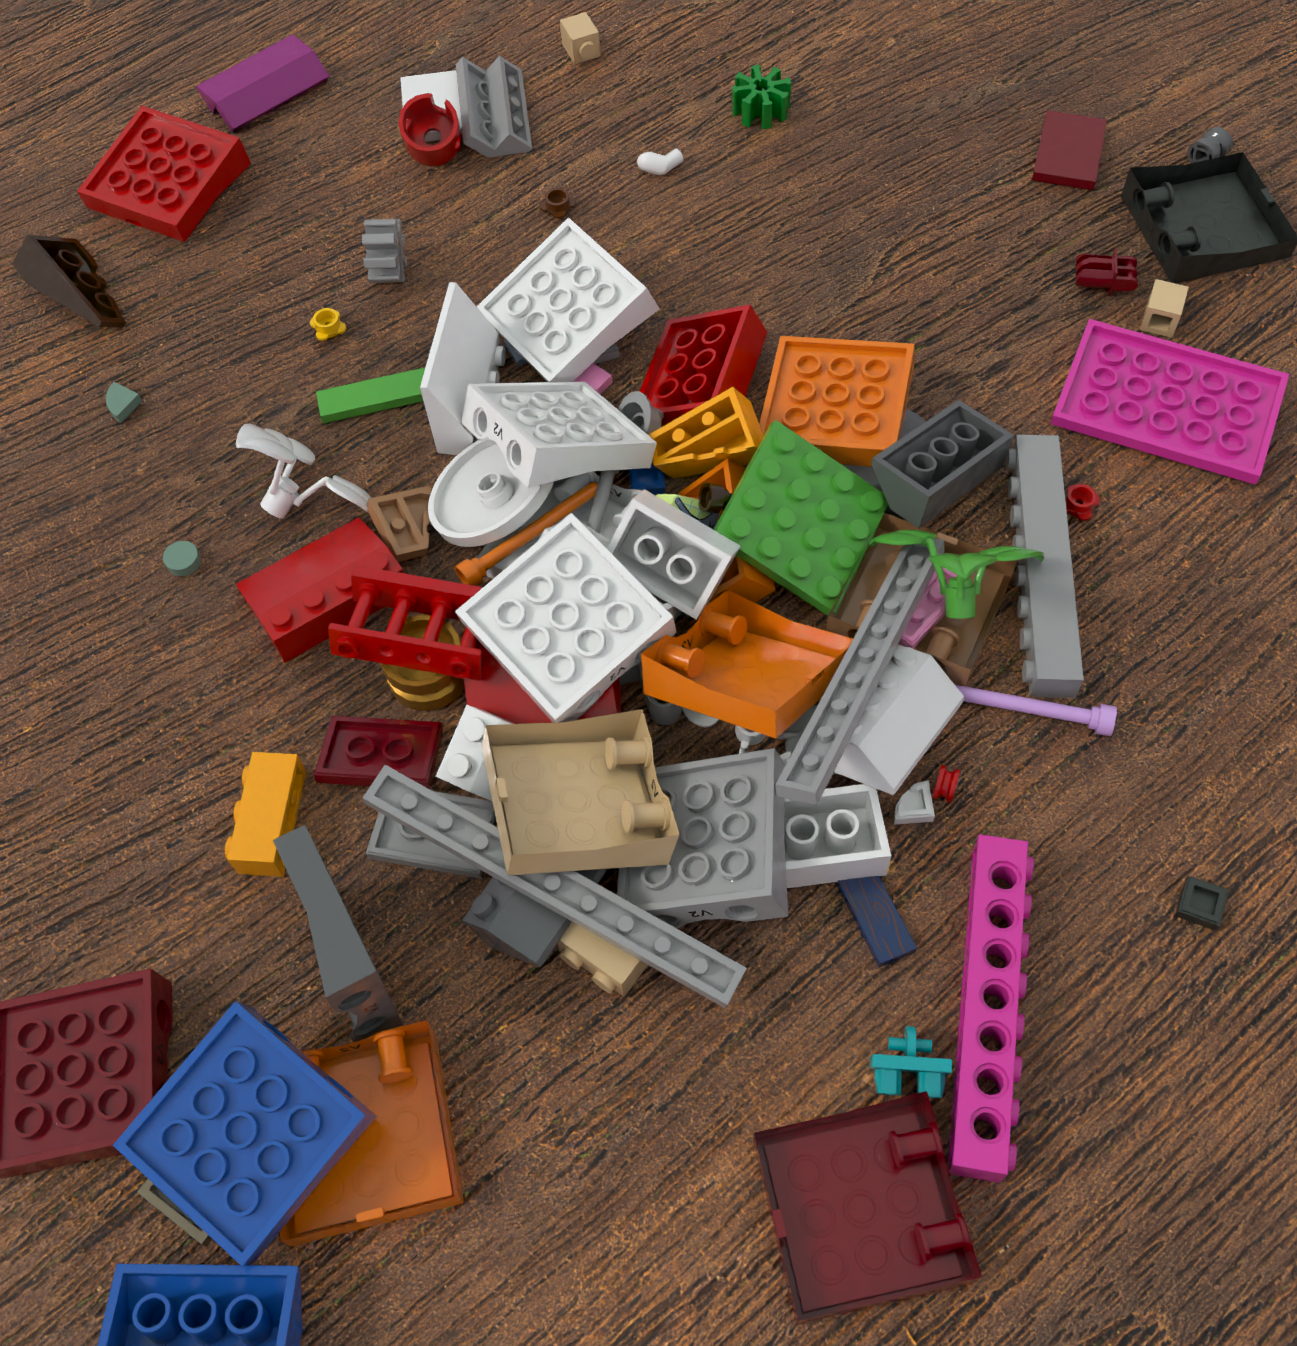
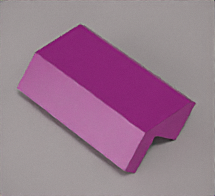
(263, 82)

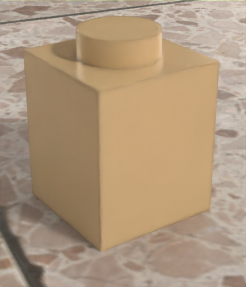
(580, 38)
(1164, 308)

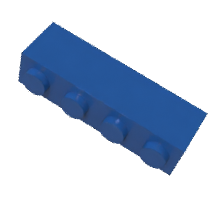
(203, 1306)

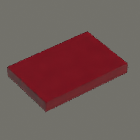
(1069, 150)
(361, 746)

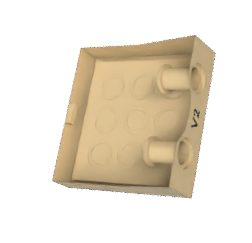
(579, 798)

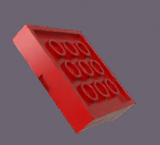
(164, 173)

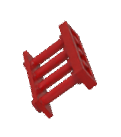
(407, 594)

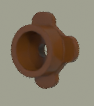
(557, 202)

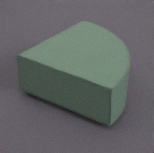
(121, 401)

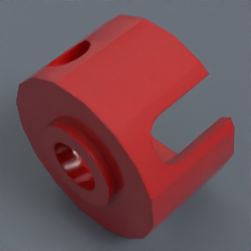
(422, 116)

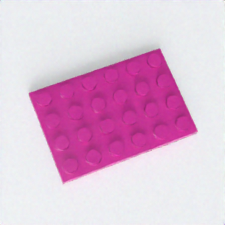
(1172, 401)

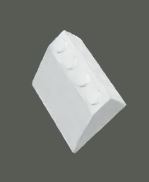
(462, 353)

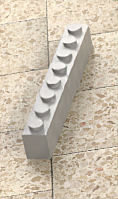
(1047, 586)

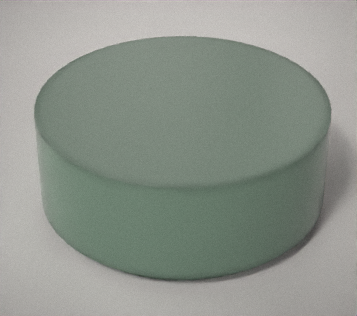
(182, 558)

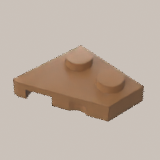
(402, 521)

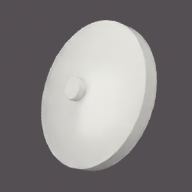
(481, 498)

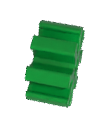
(761, 96)

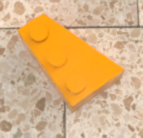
(708, 436)

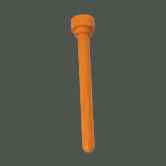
(474, 570)

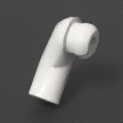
(659, 164)

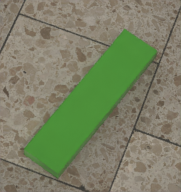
(370, 395)

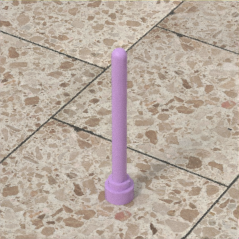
(1099, 718)

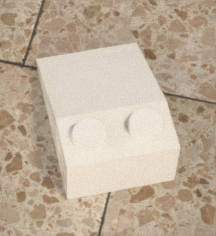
(464, 758)

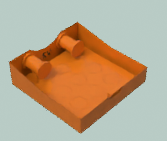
(841, 394)
(744, 666)
(404, 1156)

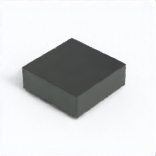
(1201, 903)

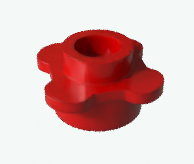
(1086, 496)

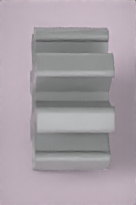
(384, 250)

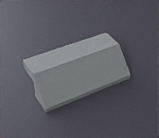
(493, 108)

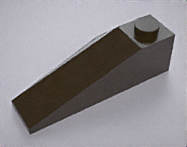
(69, 276)

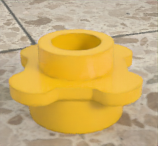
(327, 324)

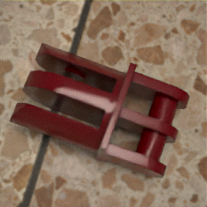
(1107, 272)

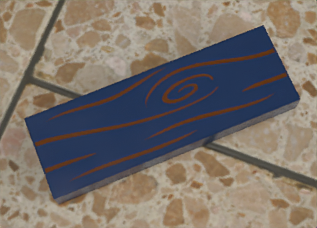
(877, 919)

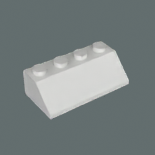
(900, 721)

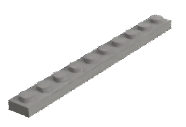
(857, 677)
(562, 892)

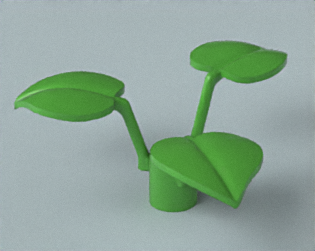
(960, 593)

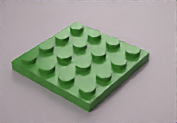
(802, 517)

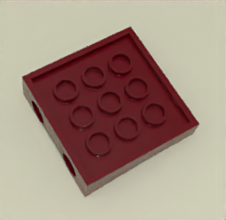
(79, 1068)
(864, 1209)

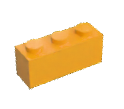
(265, 812)

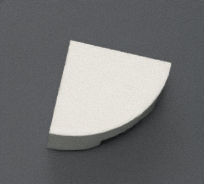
(915, 805)

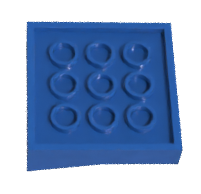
(243, 1132)

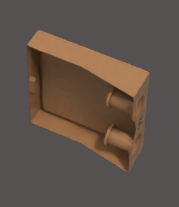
(952, 641)

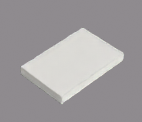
(442, 87)

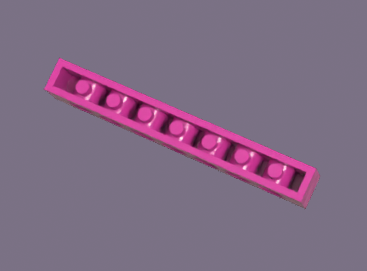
(968, 1152)

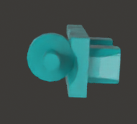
(929, 1071)

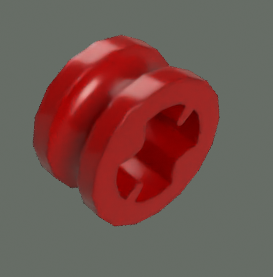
(946, 783)

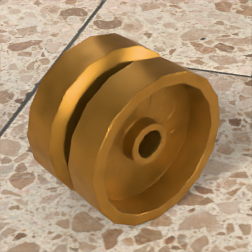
(421, 688)

